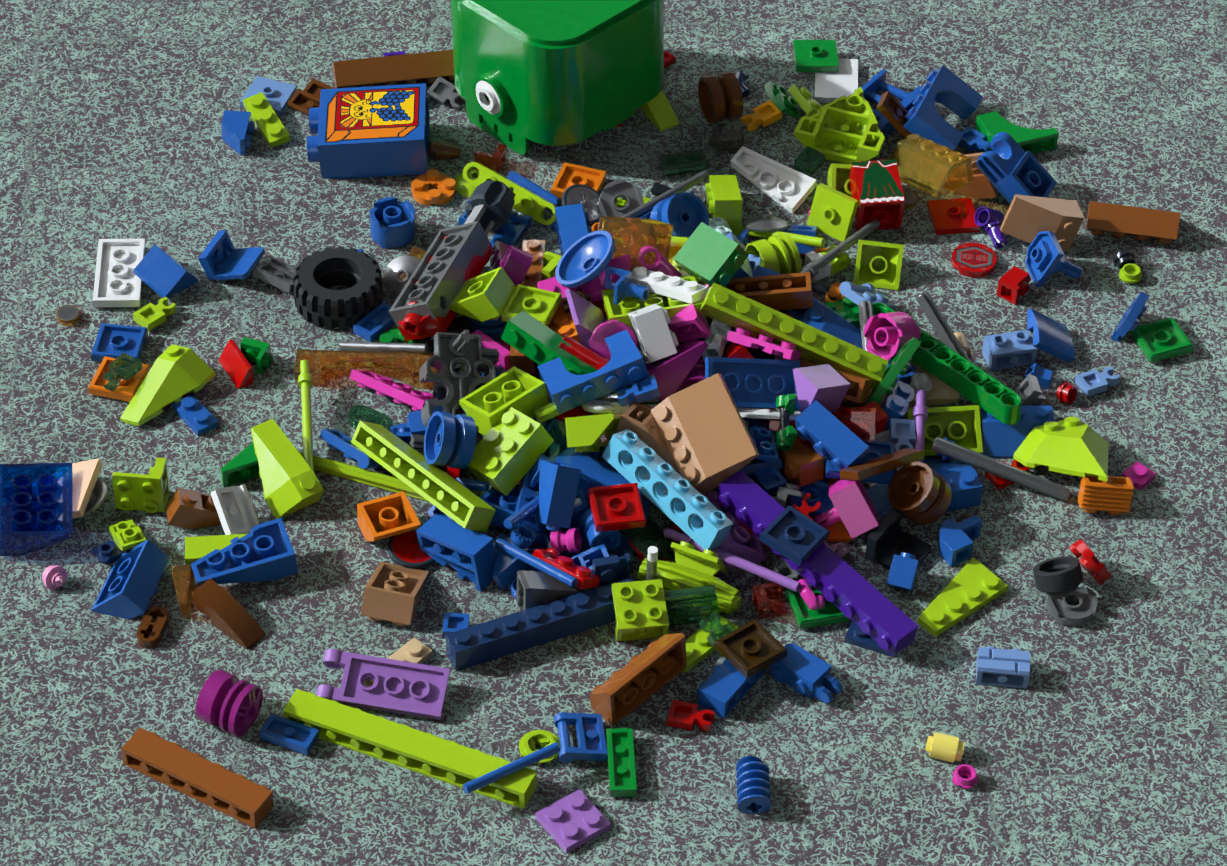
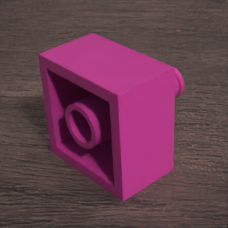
(851, 506)

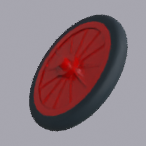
(406, 552)

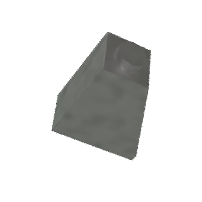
(540, 588)

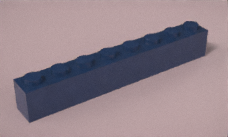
(531, 627)

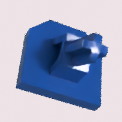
(1047, 257)

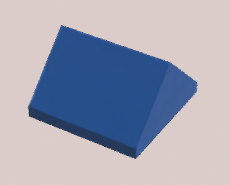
(163, 273)

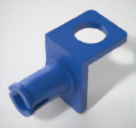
(623, 286)

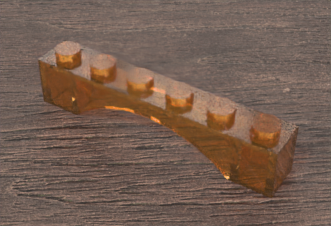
(333, 364)

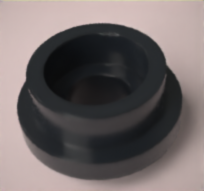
(1123, 257)

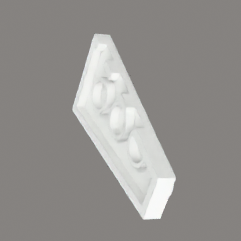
(775, 179)

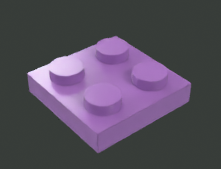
(572, 821)

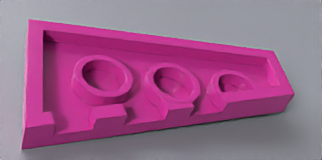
(383, 385)

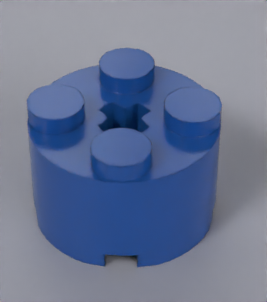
(392, 222)

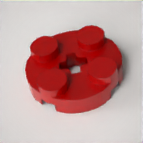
(1090, 561)

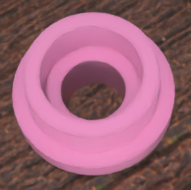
(54, 577)

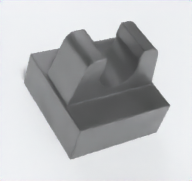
(1030, 391)

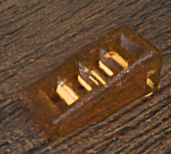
(184, 586)

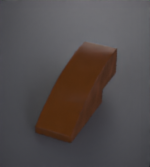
(227, 614)

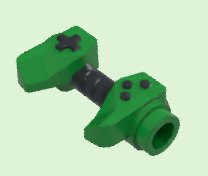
(787, 434)

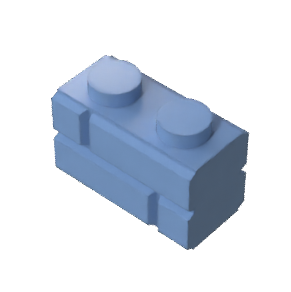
(1002, 667)

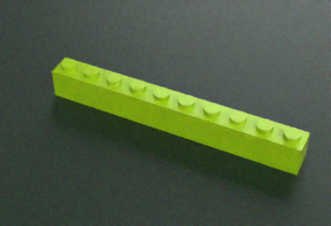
(408, 747)

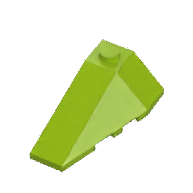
(169, 378)
(285, 474)

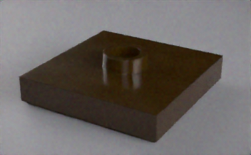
(750, 648)

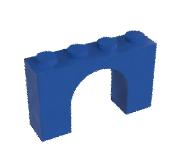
(950, 91)
(573, 390)

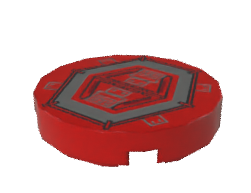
(974, 260)

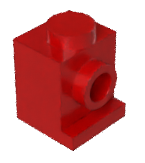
(1013, 285)

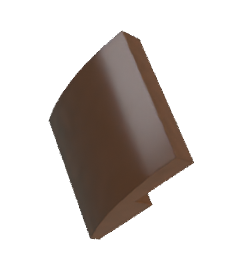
(307, 98)

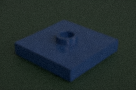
(794, 535)

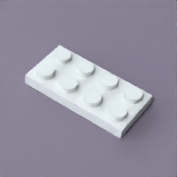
(114, 276)

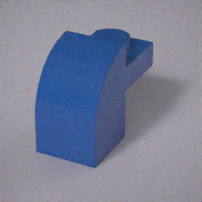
(956, 541)

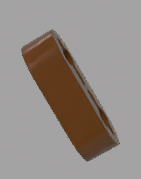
(157, 628)

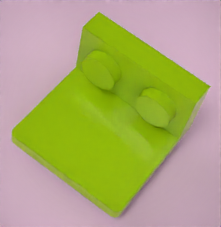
(142, 490)
(640, 610)

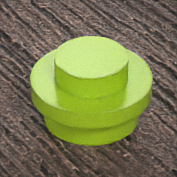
(1130, 273)

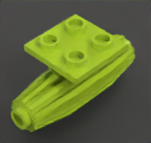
(692, 571)

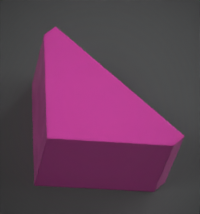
(689, 324)

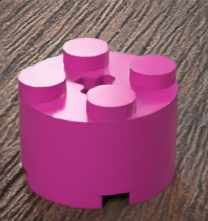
(889, 332)

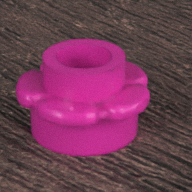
(965, 771)

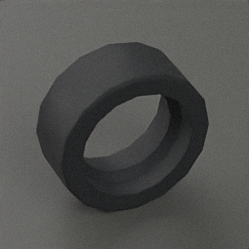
(1058, 574)

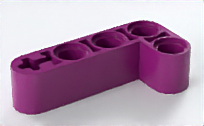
(512, 260)

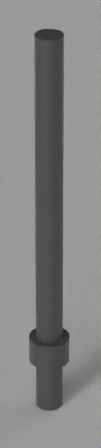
(814, 267)

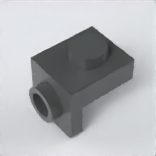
(784, 492)

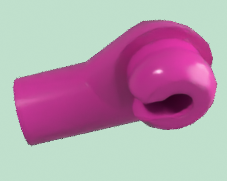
(812, 601)

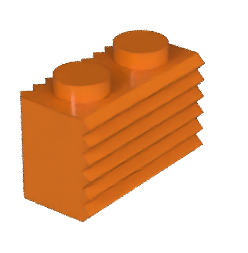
(1107, 496)

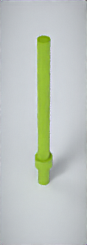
(305, 382)

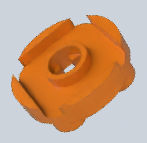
(442, 195)

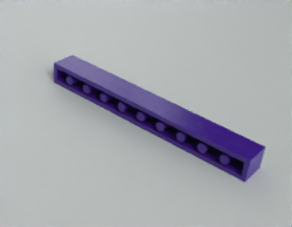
(823, 569)

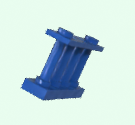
(878, 83)

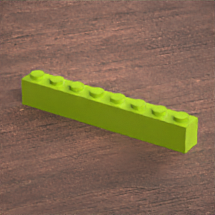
(815, 344)
(422, 477)

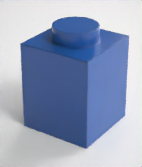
(903, 572)

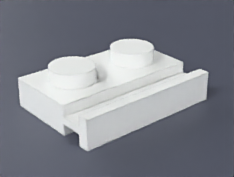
(234, 509)

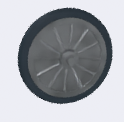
(587, 196)

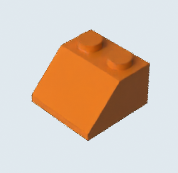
(386, 517)

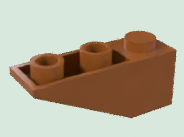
(191, 510)

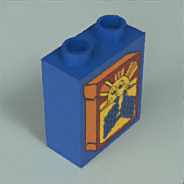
(370, 131)

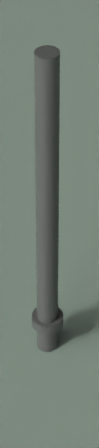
(641, 210)

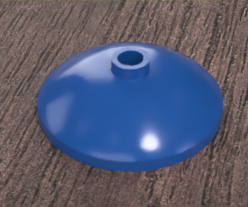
(585, 259)

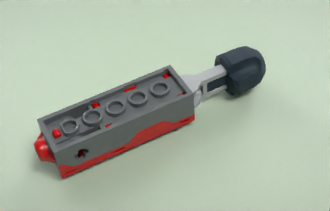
(450, 260)

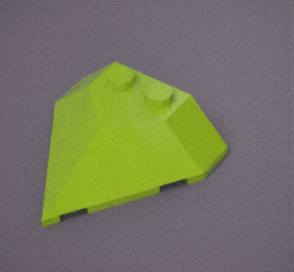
(842, 130)
(1066, 448)

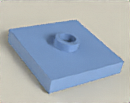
(276, 93)

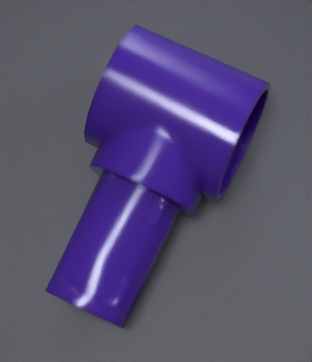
(991, 222)

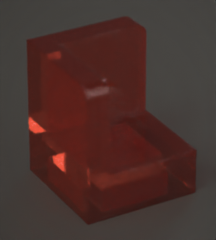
(493, 161)
(863, 423)
(768, 600)

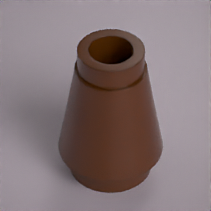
(442, 149)

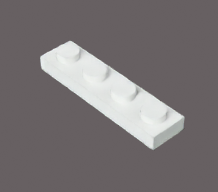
(669, 286)

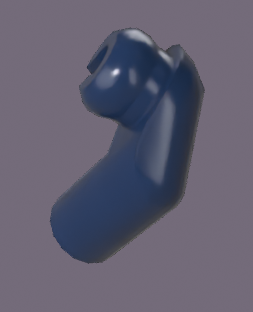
(742, 76)

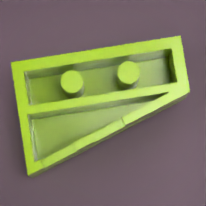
(725, 200)

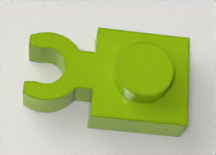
(152, 316)

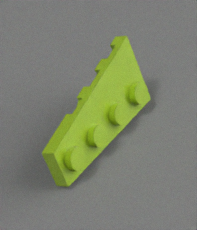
(961, 597)

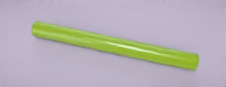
(800, 239)

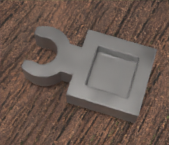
(445, 92)

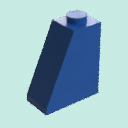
(557, 494)

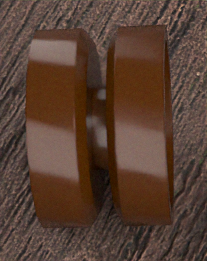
(720, 97)
(919, 493)

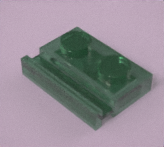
(691, 604)

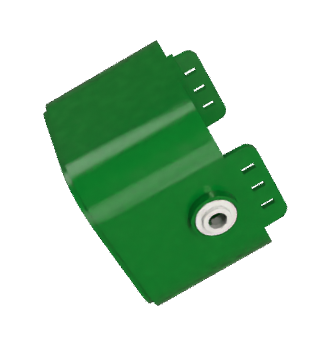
(555, 65)

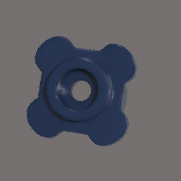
(106, 552)

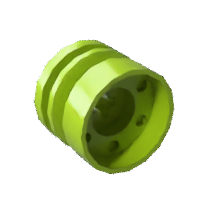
(777, 253)

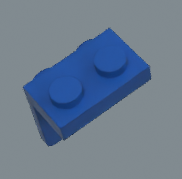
(225, 262)

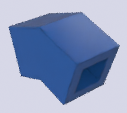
(1043, 375)

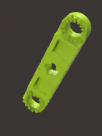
(525, 200)

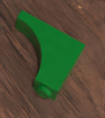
(1028, 139)

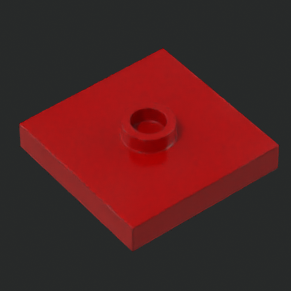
(952, 216)
(616, 507)

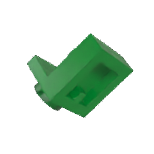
(257, 352)

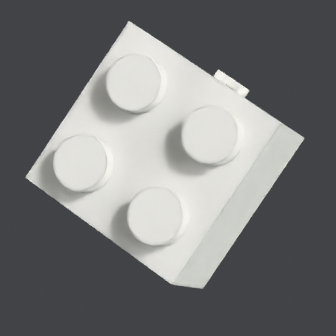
(653, 332)

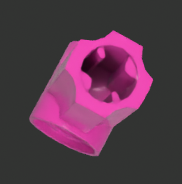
(660, 263)

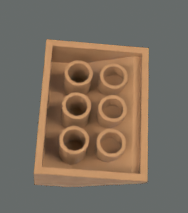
(705, 433)

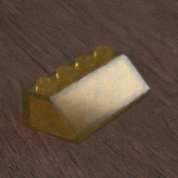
(931, 166)

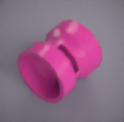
(566, 540)

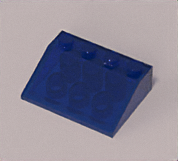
(35, 506)

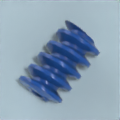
(753, 785)

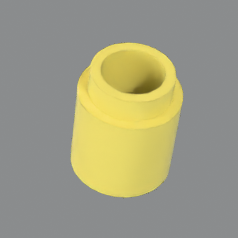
(945, 747)

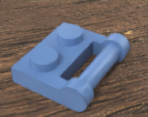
(863, 292)

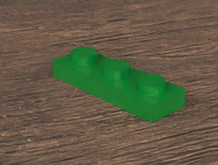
(621, 762)

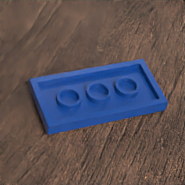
(755, 381)

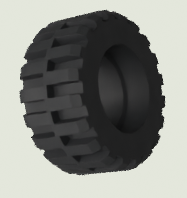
(335, 268)

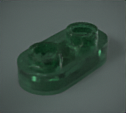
(368, 415)

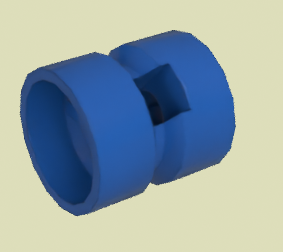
(609, 538)

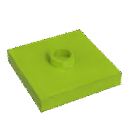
(832, 212)
(534, 301)

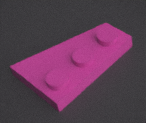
(764, 343)

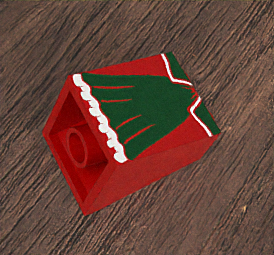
(878, 192)

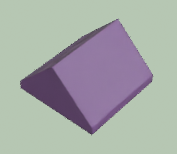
(820, 384)

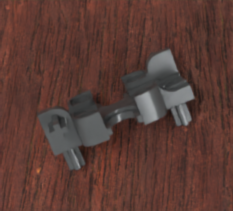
(448, 351)

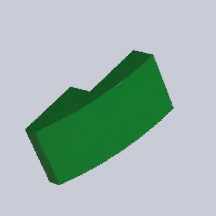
(779, 97)

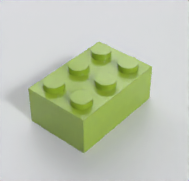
(509, 450)

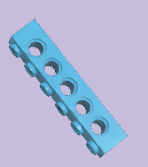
(667, 489)

